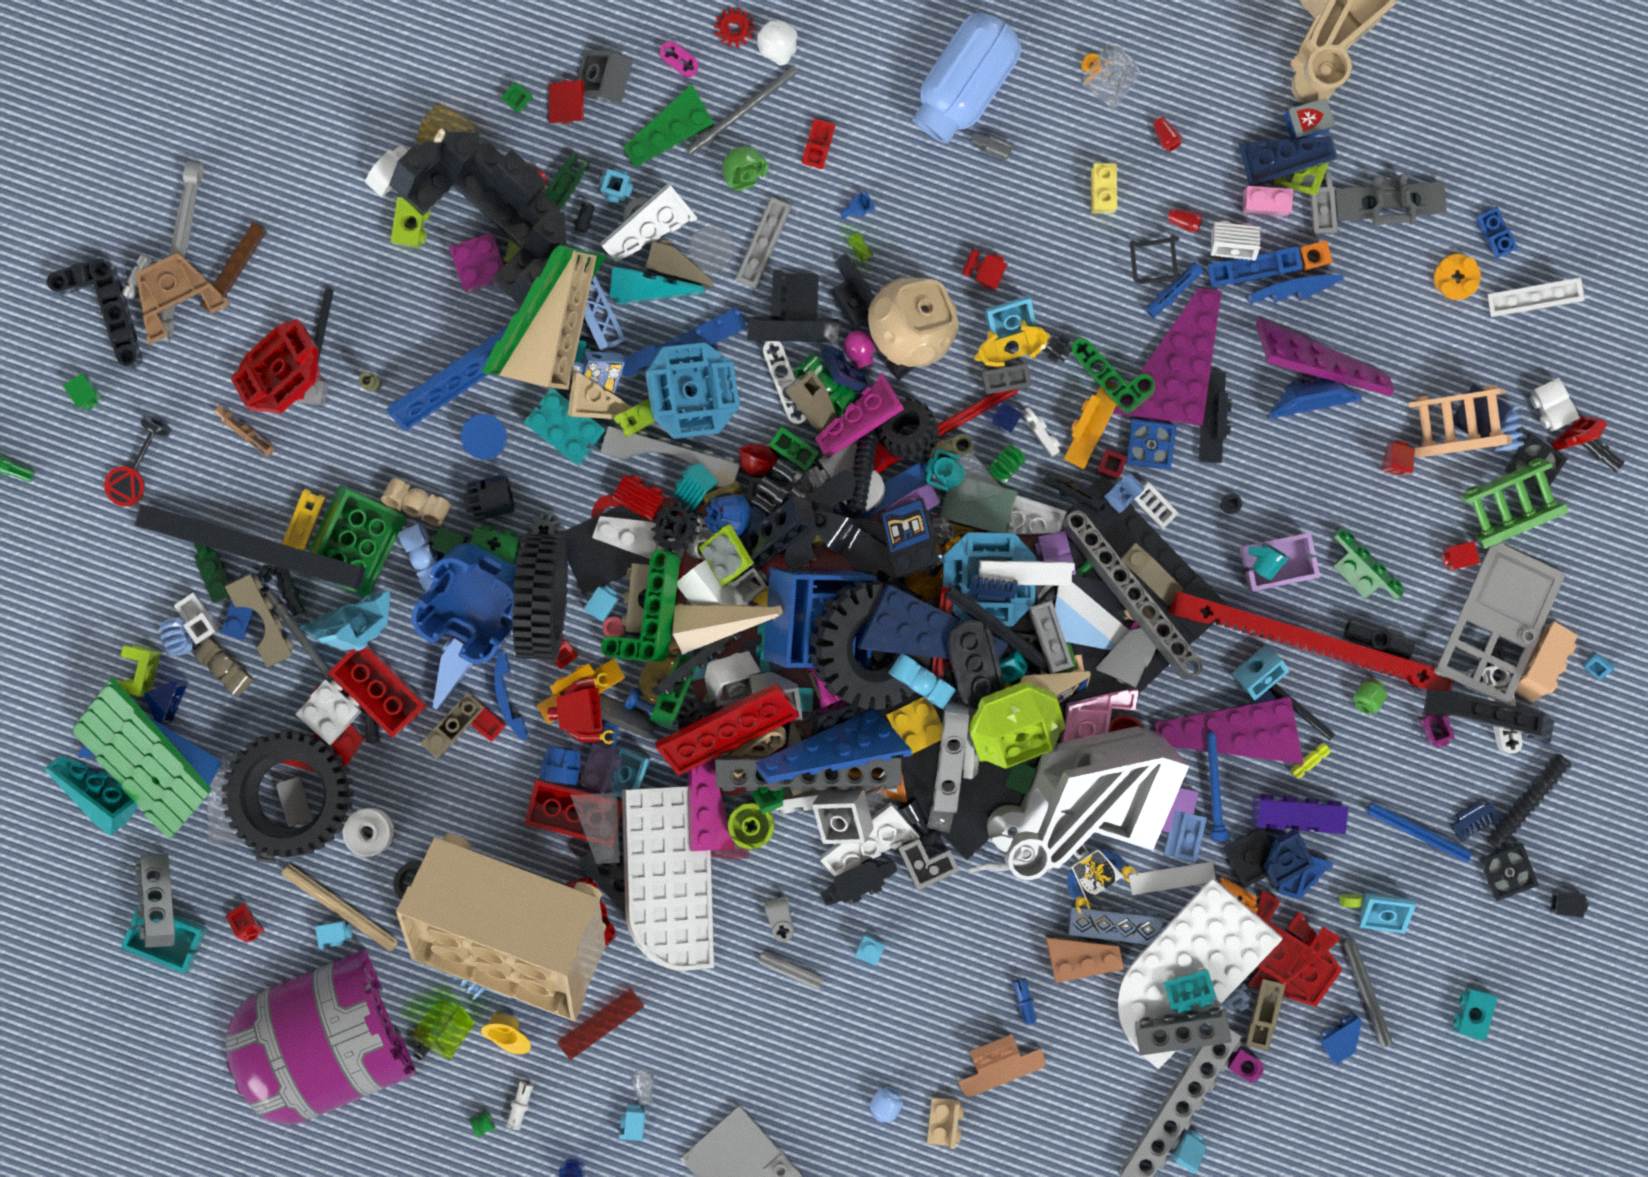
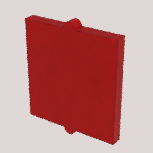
(566, 101)

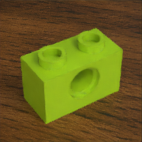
(400, 233)

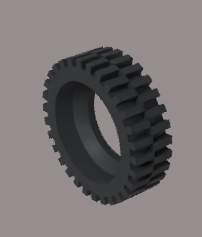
(540, 596)
(244, 794)

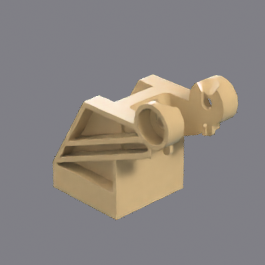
(1322, 56)

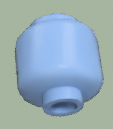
(886, 1104)

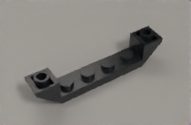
(1489, 712)

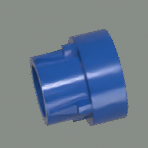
(561, 765)

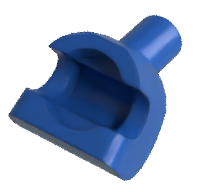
(859, 206)

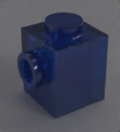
(572, 1168)

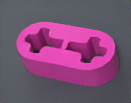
(676, 63)

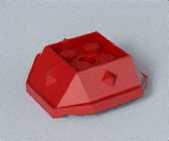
(278, 369)

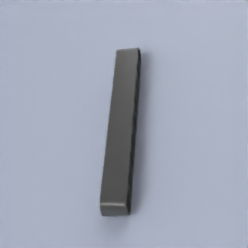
(1143, 600)

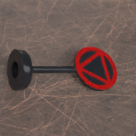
(125, 484)

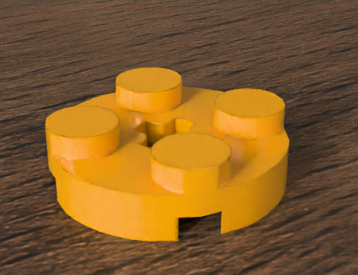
(1466, 267)

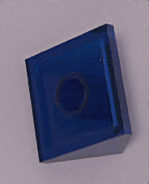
(166, 700)

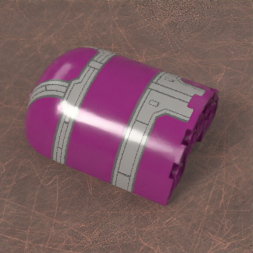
(316, 1043)

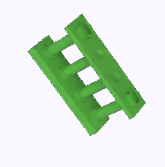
(1531, 516)

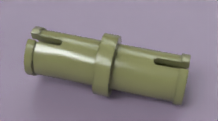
(369, 382)

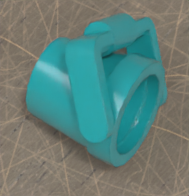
(948, 471)
(1268, 560)

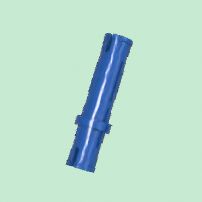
(1155, 308)

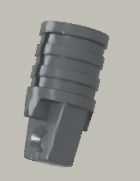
(993, 145)

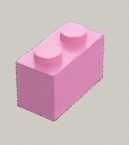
(1267, 201)

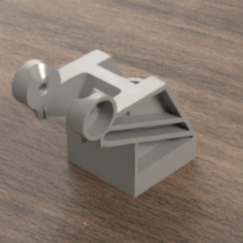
(1092, 784)

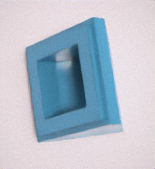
(1597, 665)

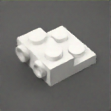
(329, 711)

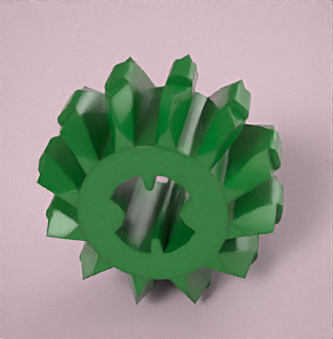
(1007, 463)

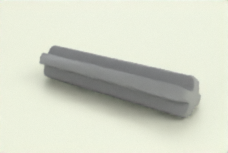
(790, 970)

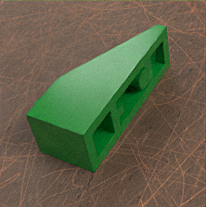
(668, 706)

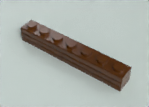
(238, 260)

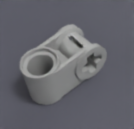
(779, 914)

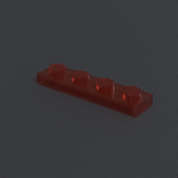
(600, 1024)

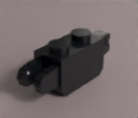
(858, 881)

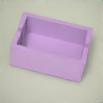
(1295, 570)

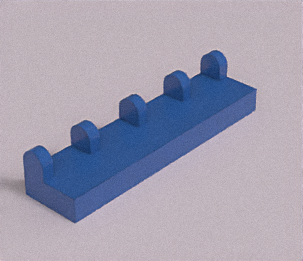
(711, 331)

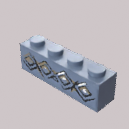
(1114, 925)

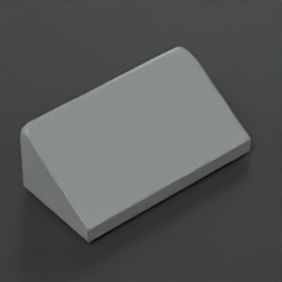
(294, 801)

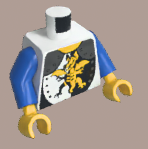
(1095, 872)

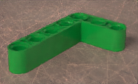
(652, 615)

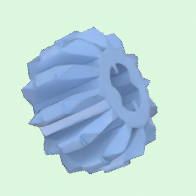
(175, 636)

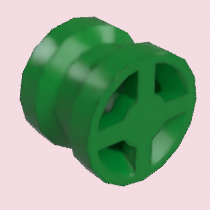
(482, 1123)

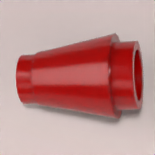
(1167, 134)
(1185, 219)

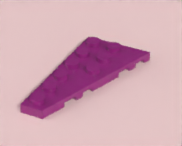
(1304, 355)
(1247, 730)

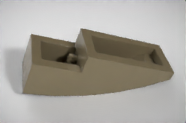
(1264, 1014)

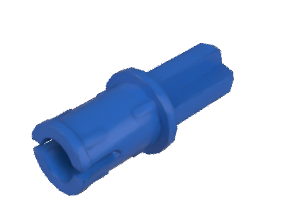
(1024, 1001)

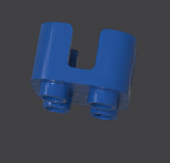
(468, 600)

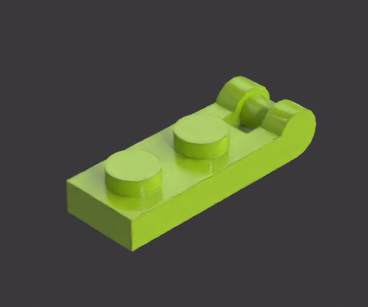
(640, 415)

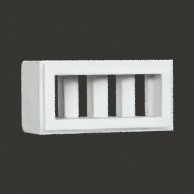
(1141, 503)

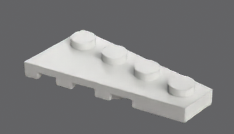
(655, 218)
(630, 535)
(889, 832)

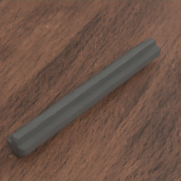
(1367, 992)

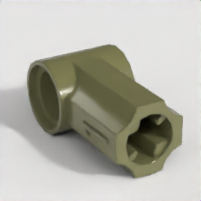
(950, 446)

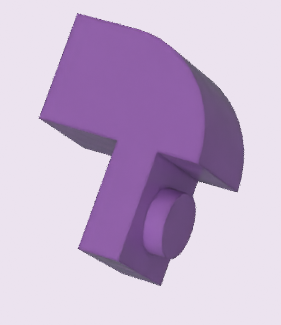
(1184, 802)

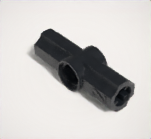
(1366, 635)

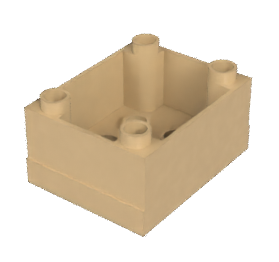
(503, 927)

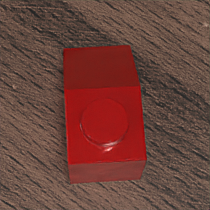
(1398, 458)

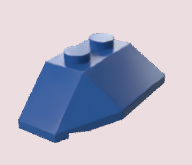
(1312, 396)

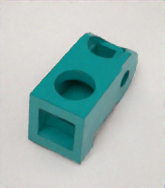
(1013, 667)

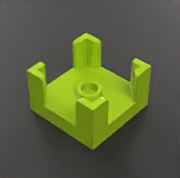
(145, 671)

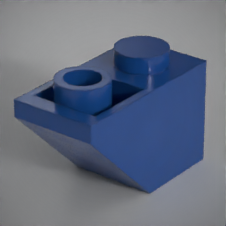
(1341, 1040)

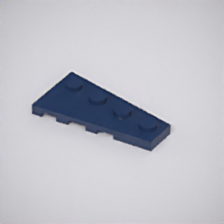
(1276, 159)

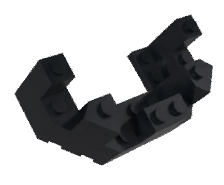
(499, 187)

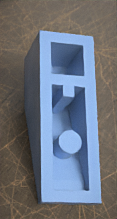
(451, 671)

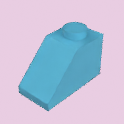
(1189, 1150)

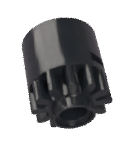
(489, 497)

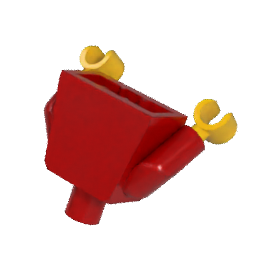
(580, 711)

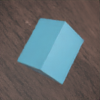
(1007, 317)
(630, 772)
(1386, 912)

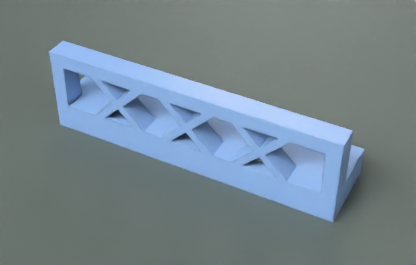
(593, 323)

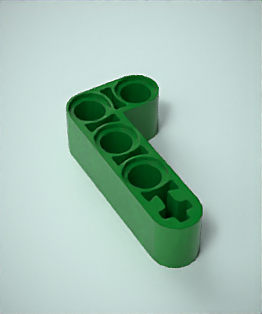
(1108, 373)

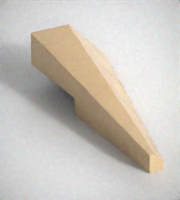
(702, 625)

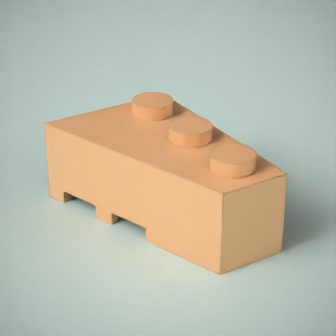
(1546, 662)

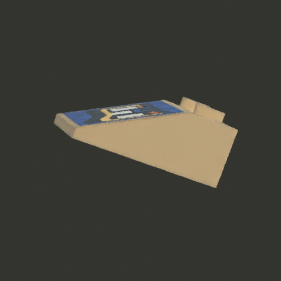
(1062, 684)

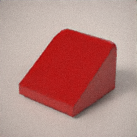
(566, 655)

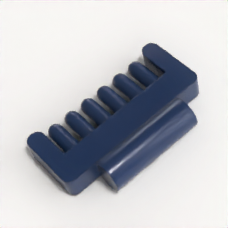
(990, 592)
(1471, 815)

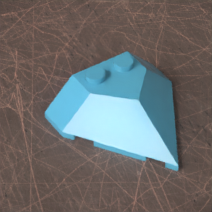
(351, 624)

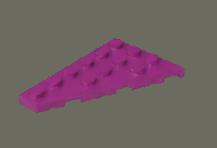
(1181, 365)

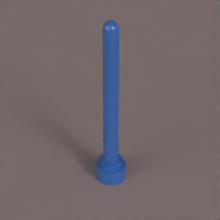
(1218, 831)

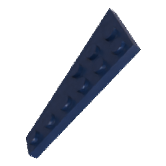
(911, 627)

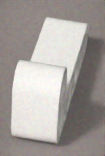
(1501, 685)

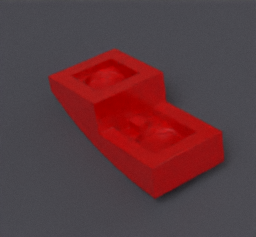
(818, 143)

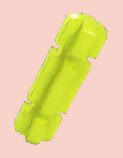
(1310, 760)

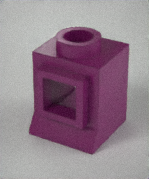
(1441, 739)

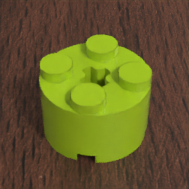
(739, 829)

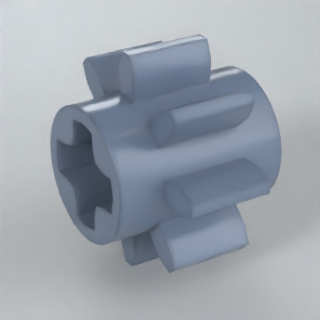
(1239, 998)

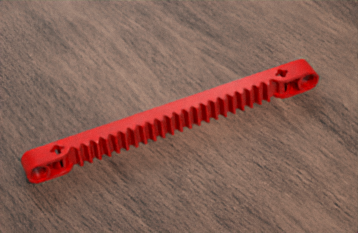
(1189, 607)

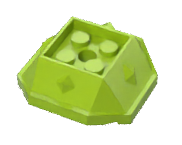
(1016, 724)

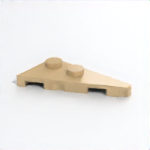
(593, 401)

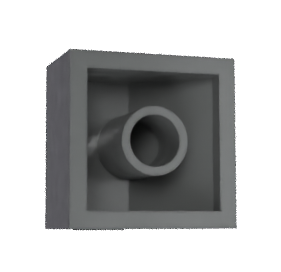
(604, 75)

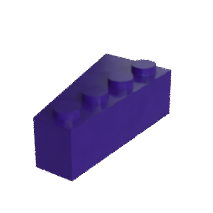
(1299, 815)

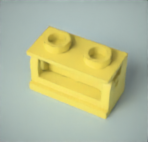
(1104, 188)

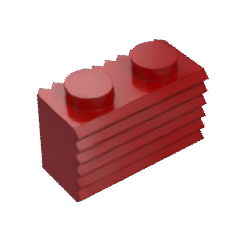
(638, 497)

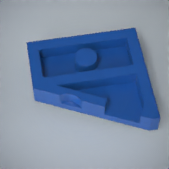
(1298, 885)

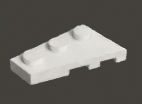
(1035, 518)

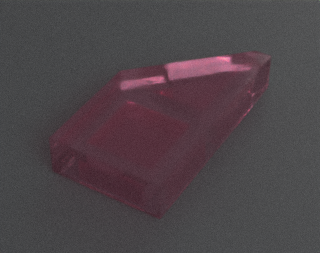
(737, 853)

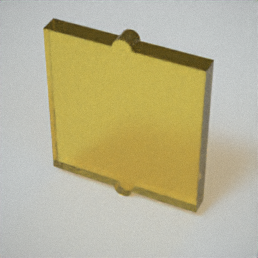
(733, 488)

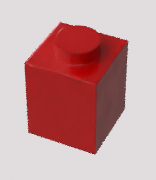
(1460, 555)

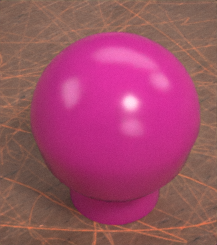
(859, 348)

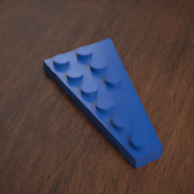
(839, 747)

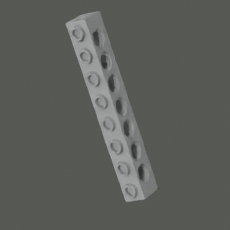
(1167, 1109)

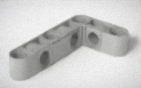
(951, 755)

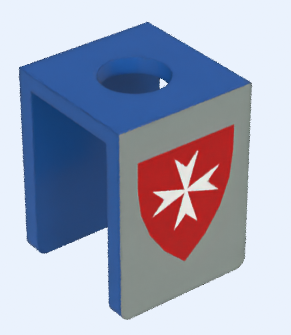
(1309, 119)

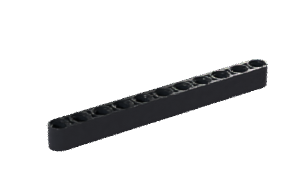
(250, 547)

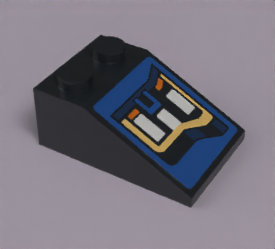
(911, 539)

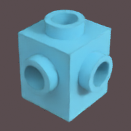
(612, 178)

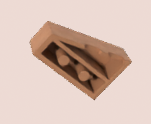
(1081, 958)

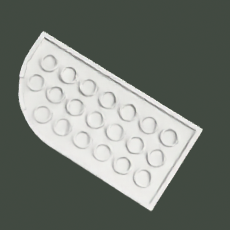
(1207, 934)

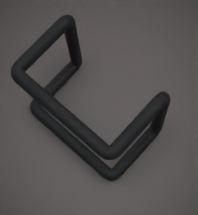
(1171, 240)

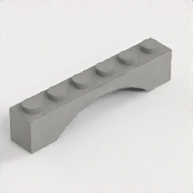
(639, 443)

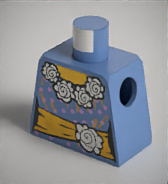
(601, 368)

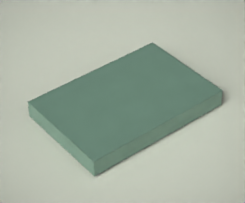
(985, 514)

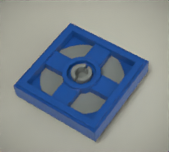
(1151, 444)

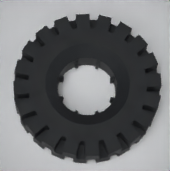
(834, 650)

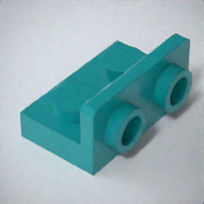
(1190, 991)

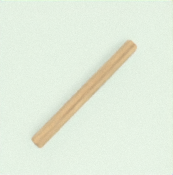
(339, 907)

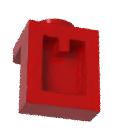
(244, 923)

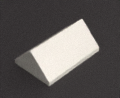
(703, 588)

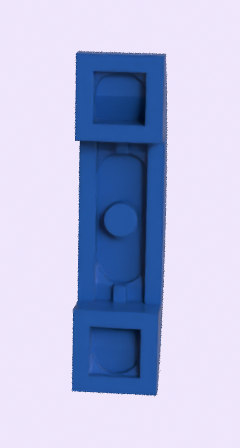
(1247, 270)
(501, 668)

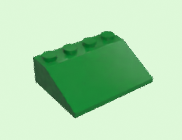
(358, 533)

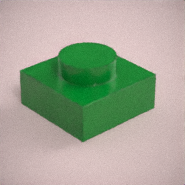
(517, 97)

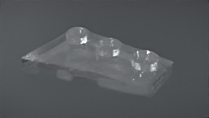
(600, 823)

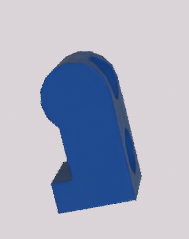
(638, 361)

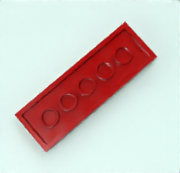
(727, 729)

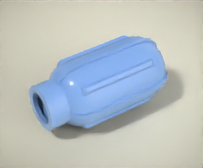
(967, 76)

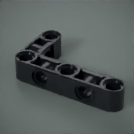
(110, 296)

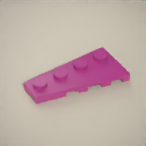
(869, 412)

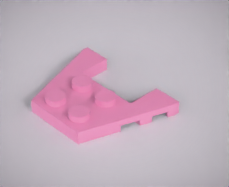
(1093, 714)

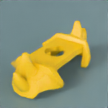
(1031, 341)

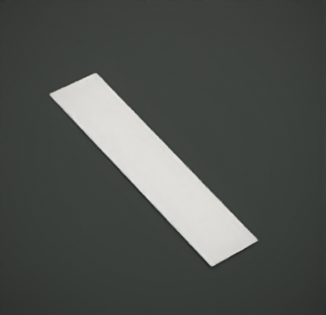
(1171, 878)

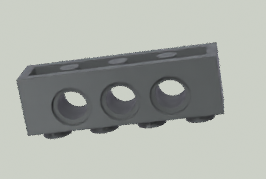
(162, 932)
(1173, 1040)

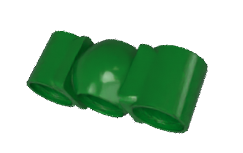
(839, 394)

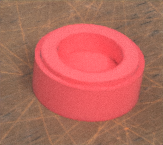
(613, 627)

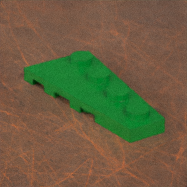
(674, 125)

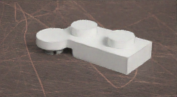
(1038, 427)

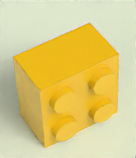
(917, 723)

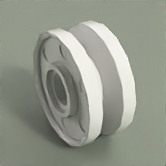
(382, 832)

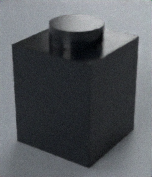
(1568, 903)

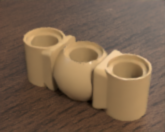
(415, 502)

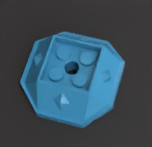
(711, 385)
(963, 563)

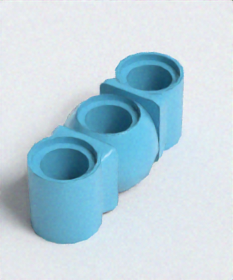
(922, 681)

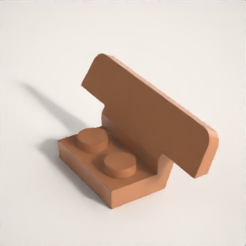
(999, 1064)

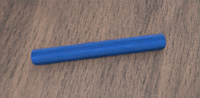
(1419, 832)

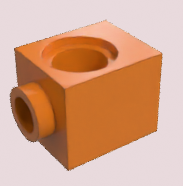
(1323, 256)

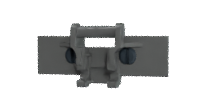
(1391, 193)

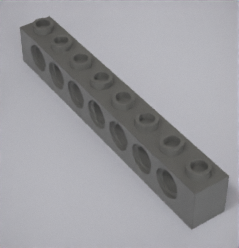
(727, 764)

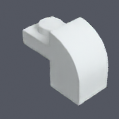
(382, 171)
(199, 621)

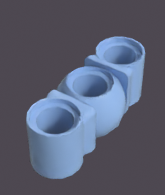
(421, 553)

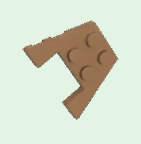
(168, 285)

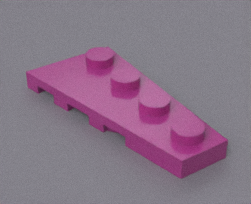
(706, 811)

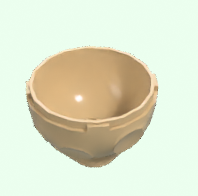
(906, 331)

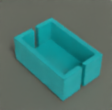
(562, 431)
(177, 957)

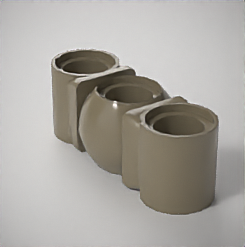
(223, 666)

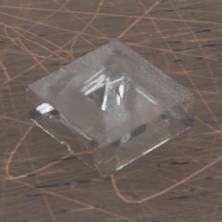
(940, 820)

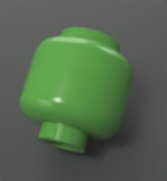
(1370, 696)

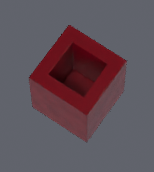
(1111, 464)

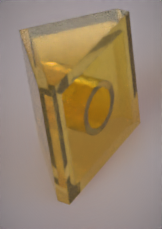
(439, 121)

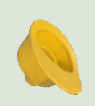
(505, 1032)

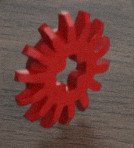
(731, 19)

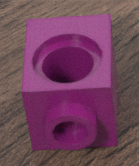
(1241, 1056)

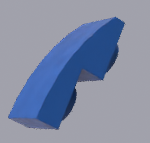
(1495, 232)

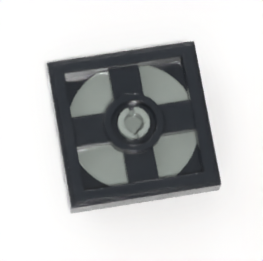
(1534, 449)
(1508, 871)

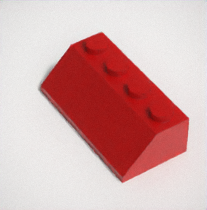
(378, 689)
(554, 810)

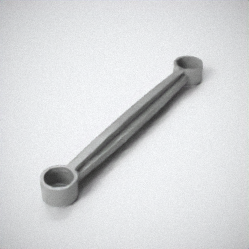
(192, 178)

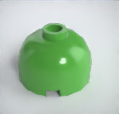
(743, 167)

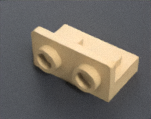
(944, 1122)

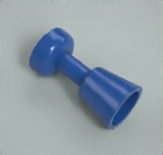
(634, 700)

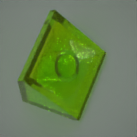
(444, 1028)

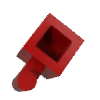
(988, 272)

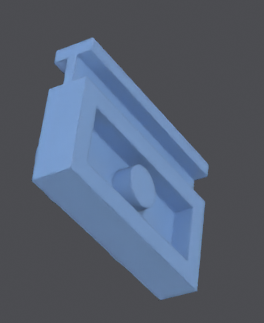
(1185, 836)

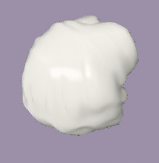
(777, 41)

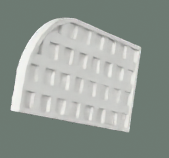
(665, 881)

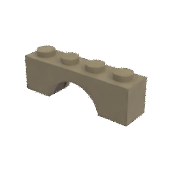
(247, 593)

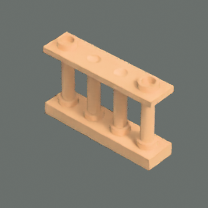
(1474, 439)

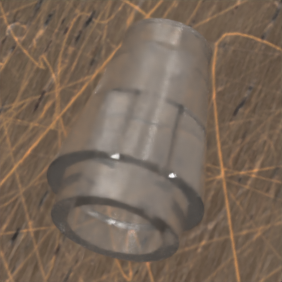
(643, 1085)

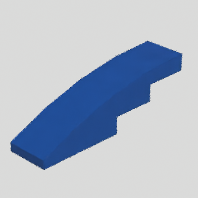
(1302, 287)
(896, 489)

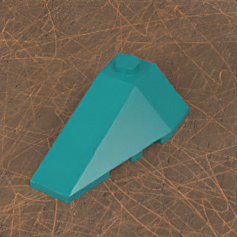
(635, 288)
(93, 793)

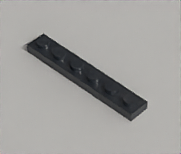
(699, 659)

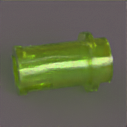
(860, 246)

